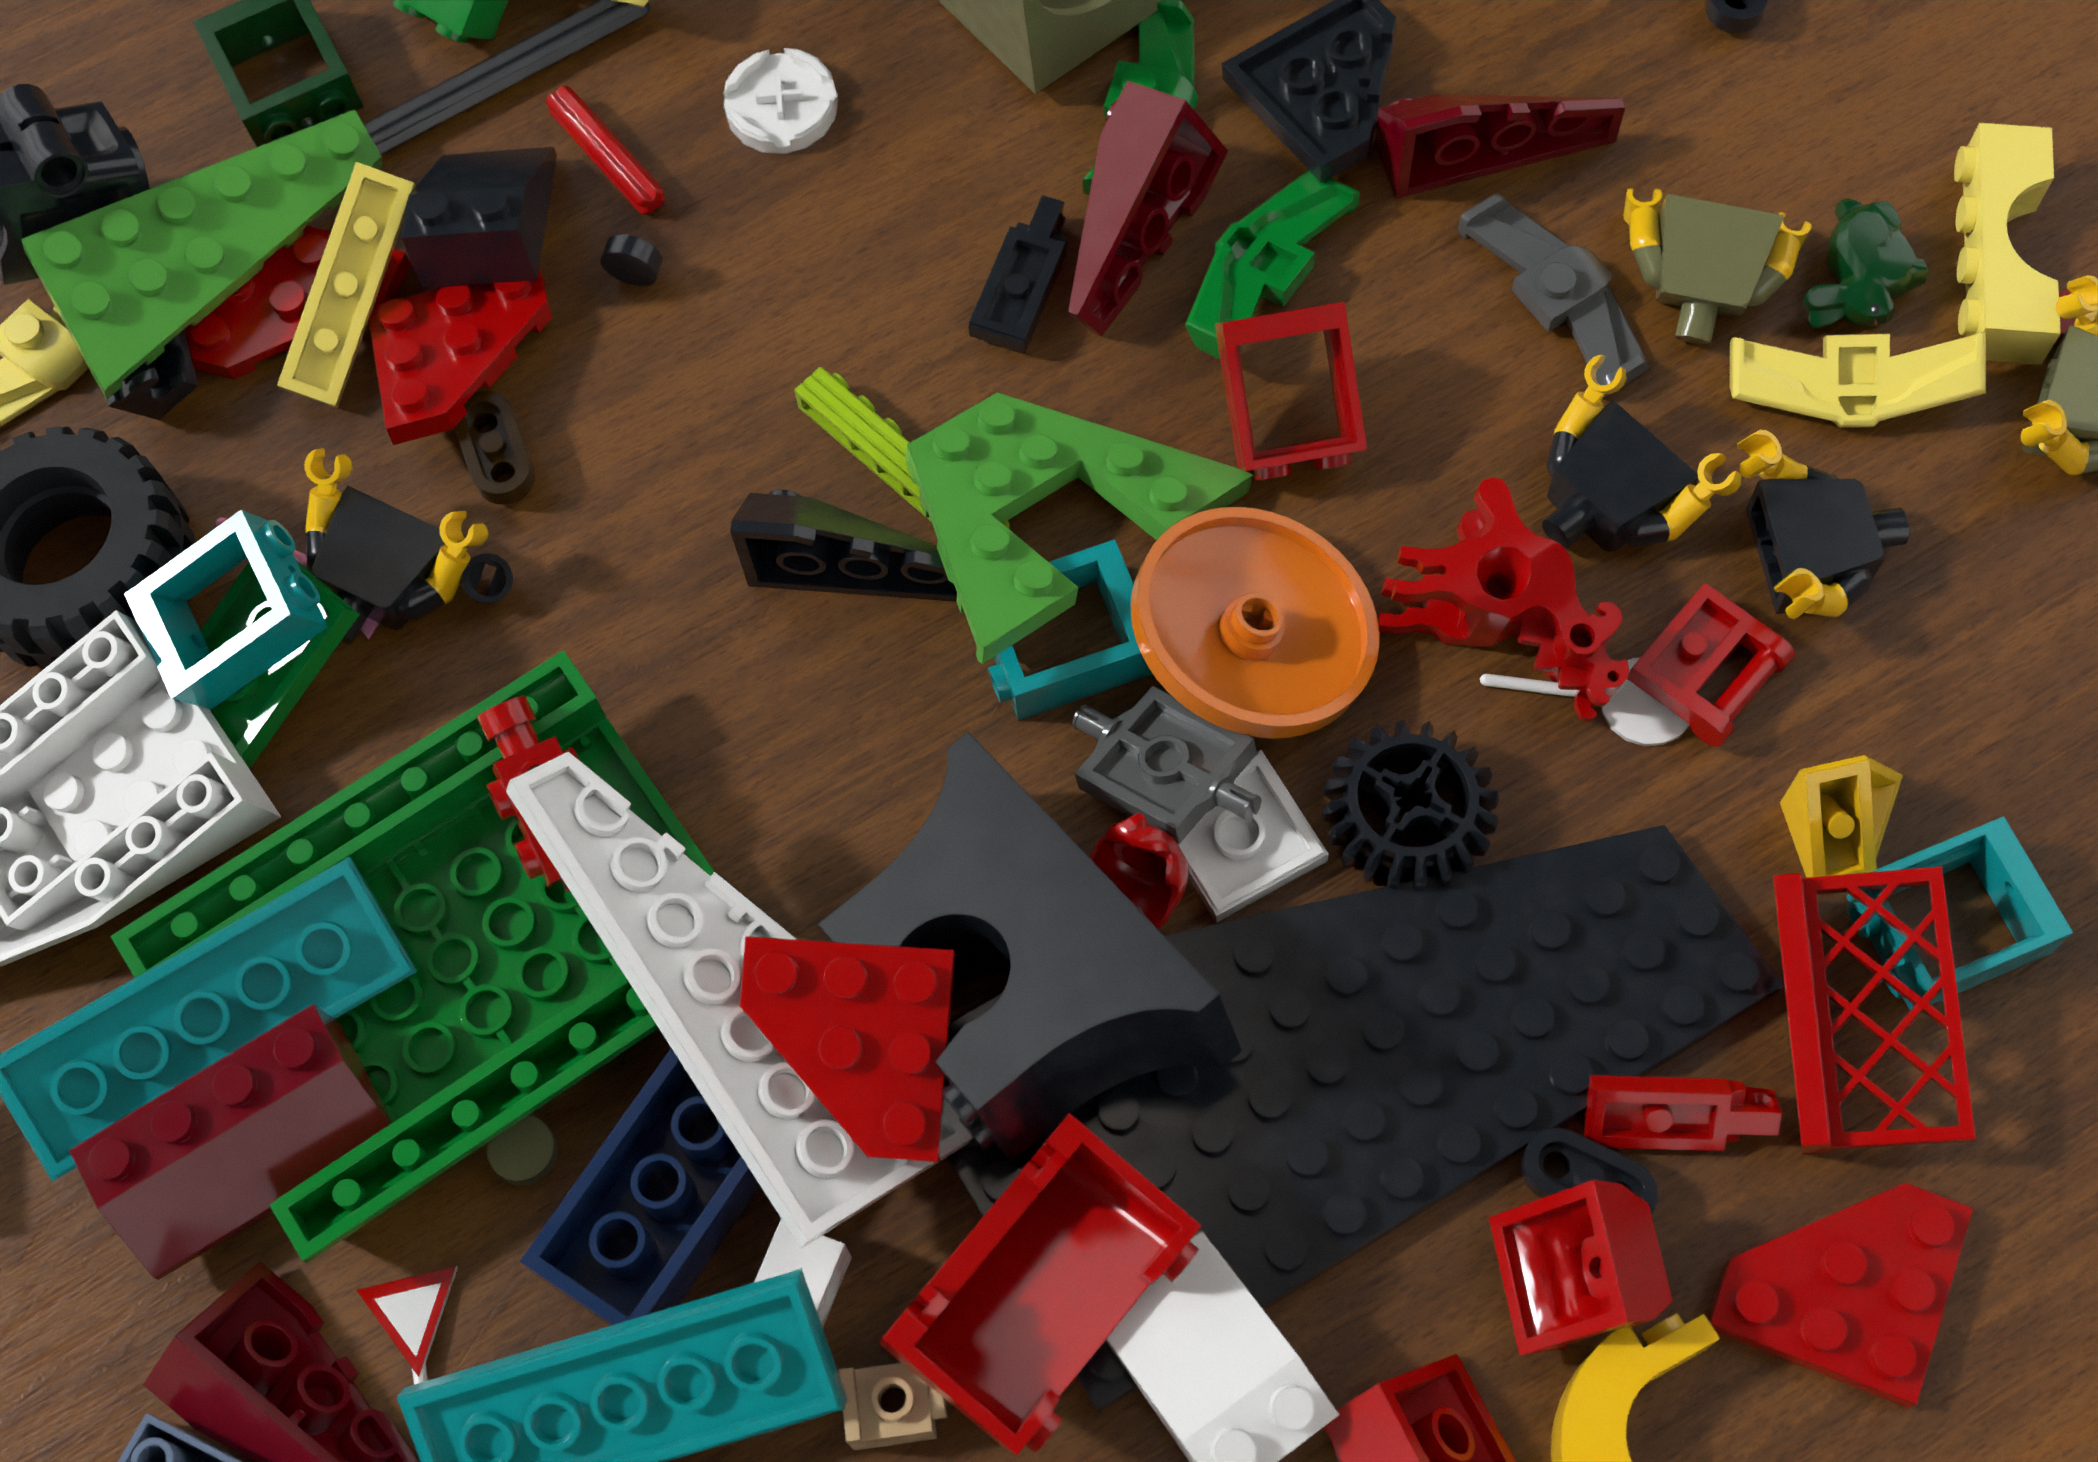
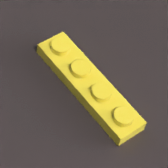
(346, 285)

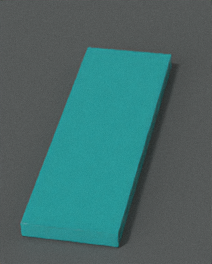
(305, 948)
(639, 1386)

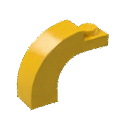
(1600, 1393)

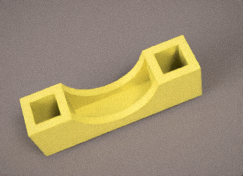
(2003, 178)

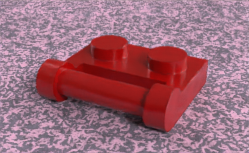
(1692, 652)

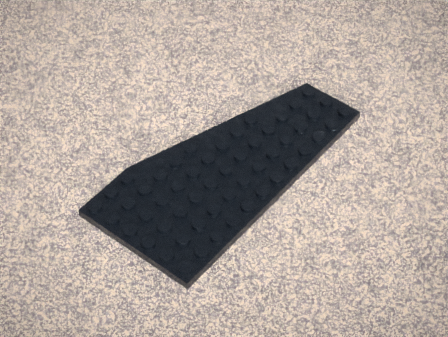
(1409, 1049)

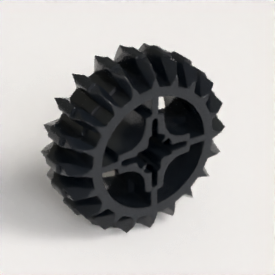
(1369, 776)

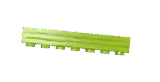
(860, 430)

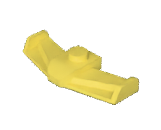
(36, 359)
(1857, 378)

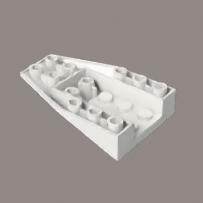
(109, 790)

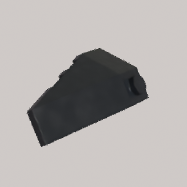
(822, 548)

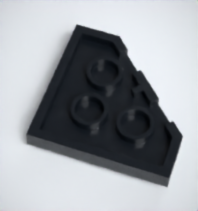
(1320, 82)

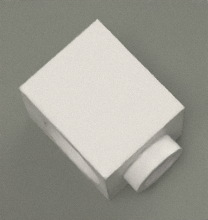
(821, 1261)

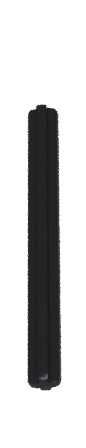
(500, 71)

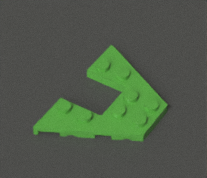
(1011, 456)

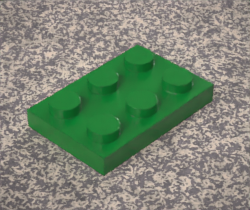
(262, 705)

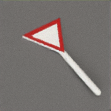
(411, 1313)

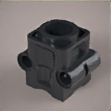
(57, 169)

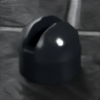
(500, 583)

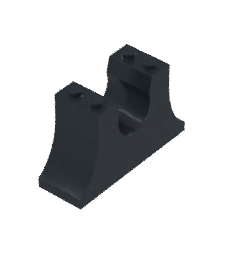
(1089, 976)

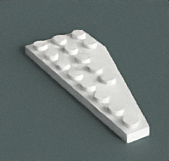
(683, 955)

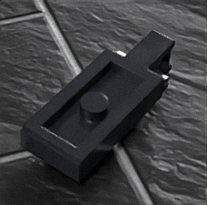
(1021, 279)

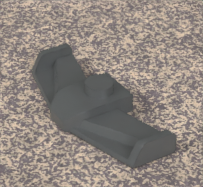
(1559, 285)

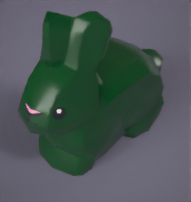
(1869, 262)

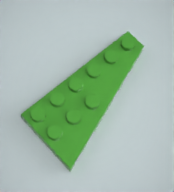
(177, 251)

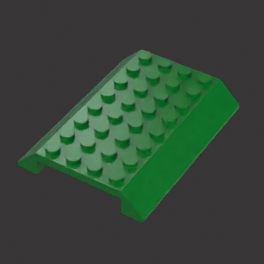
(509, 975)

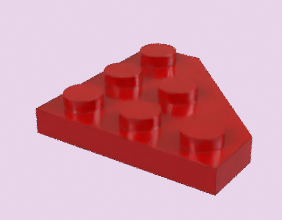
(268, 308)
(446, 345)
(859, 1033)
(1851, 1291)

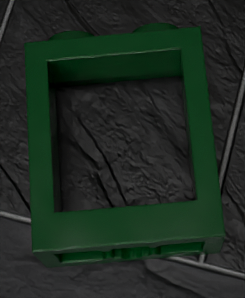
(261, 25)

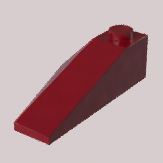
(1466, 137)
(1147, 171)
(269, 1382)

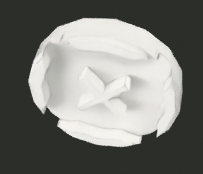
(780, 101)

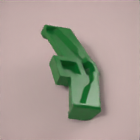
(1164, 60)
(1266, 255)

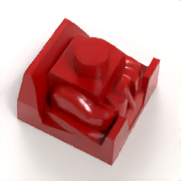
(1579, 1265)

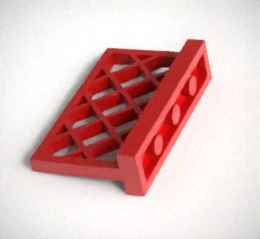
(1810, 1017)

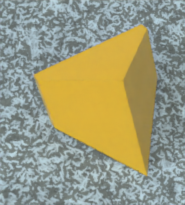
(1840, 814)

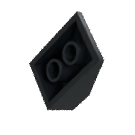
(480, 217)

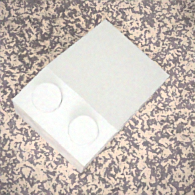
(1218, 1366)

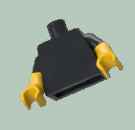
(1620, 478)
(1814, 531)
(378, 555)

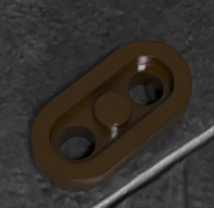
(495, 451)

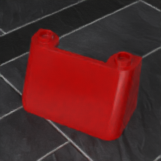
(1041, 1286)

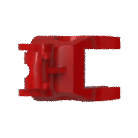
(1504, 585)

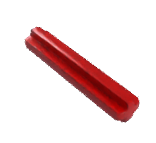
(605, 150)

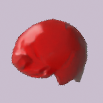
(1144, 866)

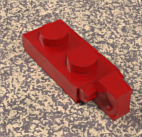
(1676, 1112)

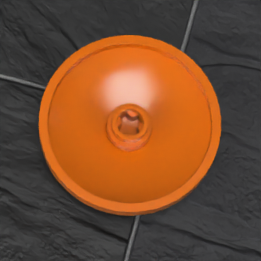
(1254, 622)

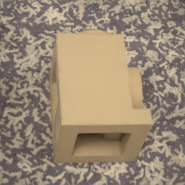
(873, 1427)

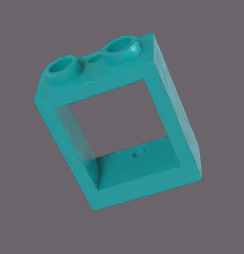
(174, 635)
(1088, 674)
(2012, 887)

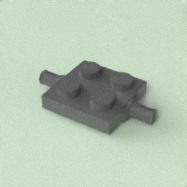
(1165, 764)

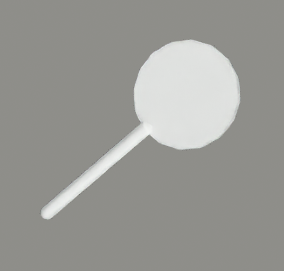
(1628, 713)

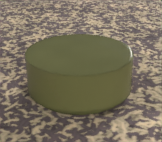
(524, 1152)

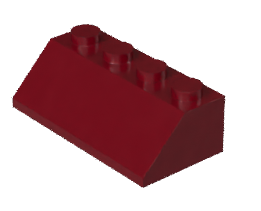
(230, 1141)

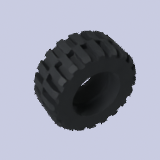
(67, 478)

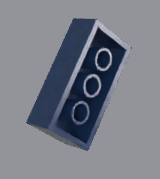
(646, 1205)

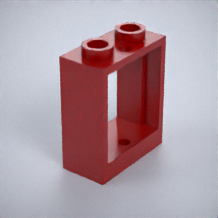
(1326, 452)

